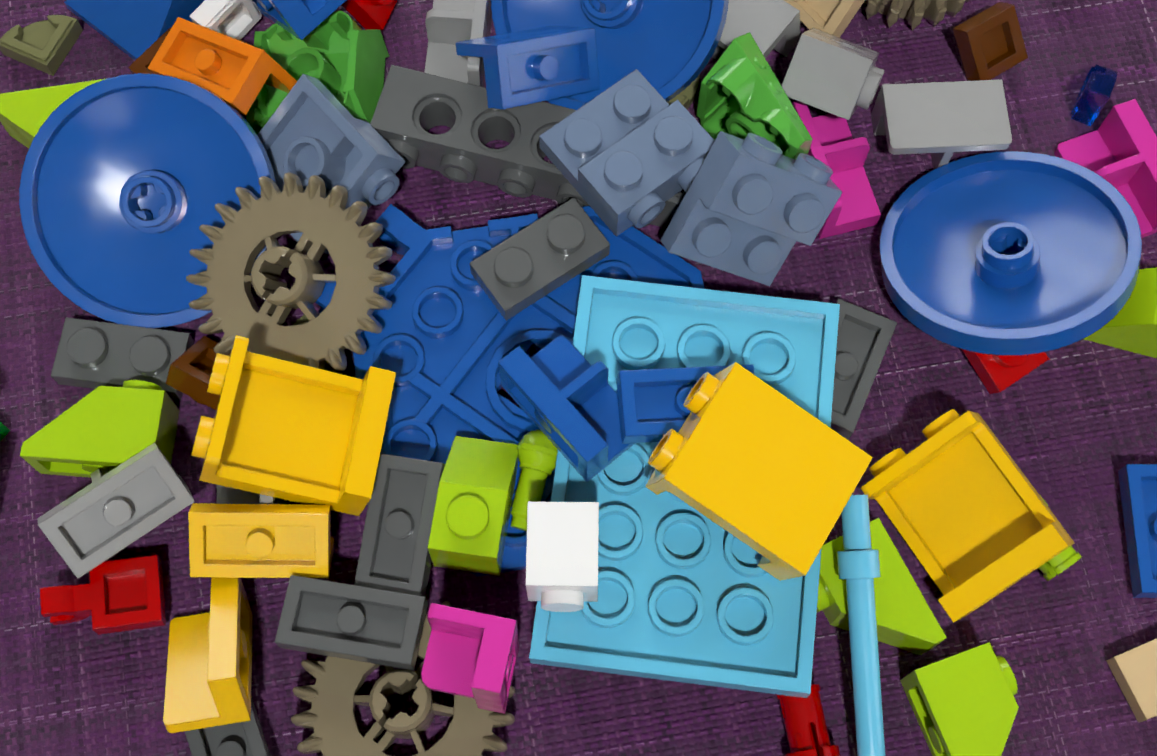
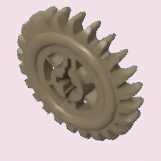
(323, 225)
(335, 703)

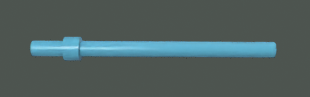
(859, 567)

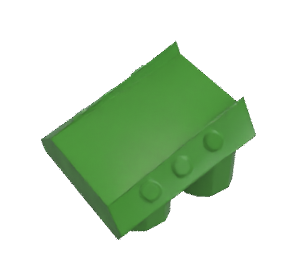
(336, 53)
(746, 97)

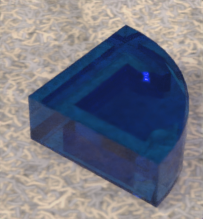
(1093, 94)

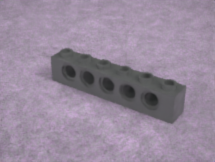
(419, 101)

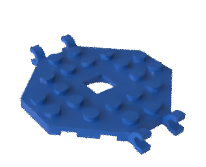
(450, 336)

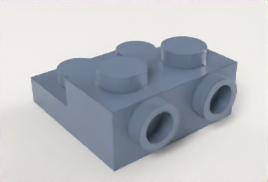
(321, 138)
(628, 152)
(751, 207)

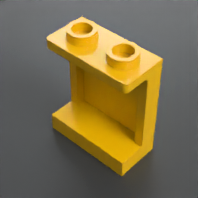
(294, 430)
(759, 468)
(966, 511)

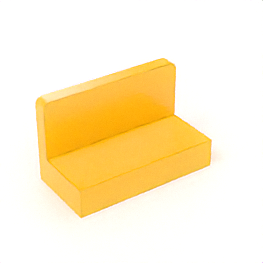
(260, 540)
(210, 662)

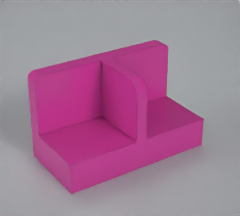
(845, 156)
(1124, 156)
(471, 655)

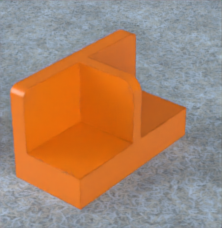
(219, 64)

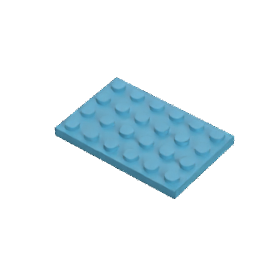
(672, 584)

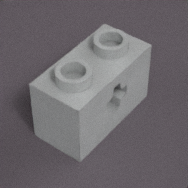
(832, 74)

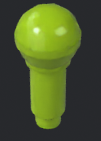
(537, 461)

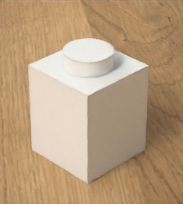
(562, 554)

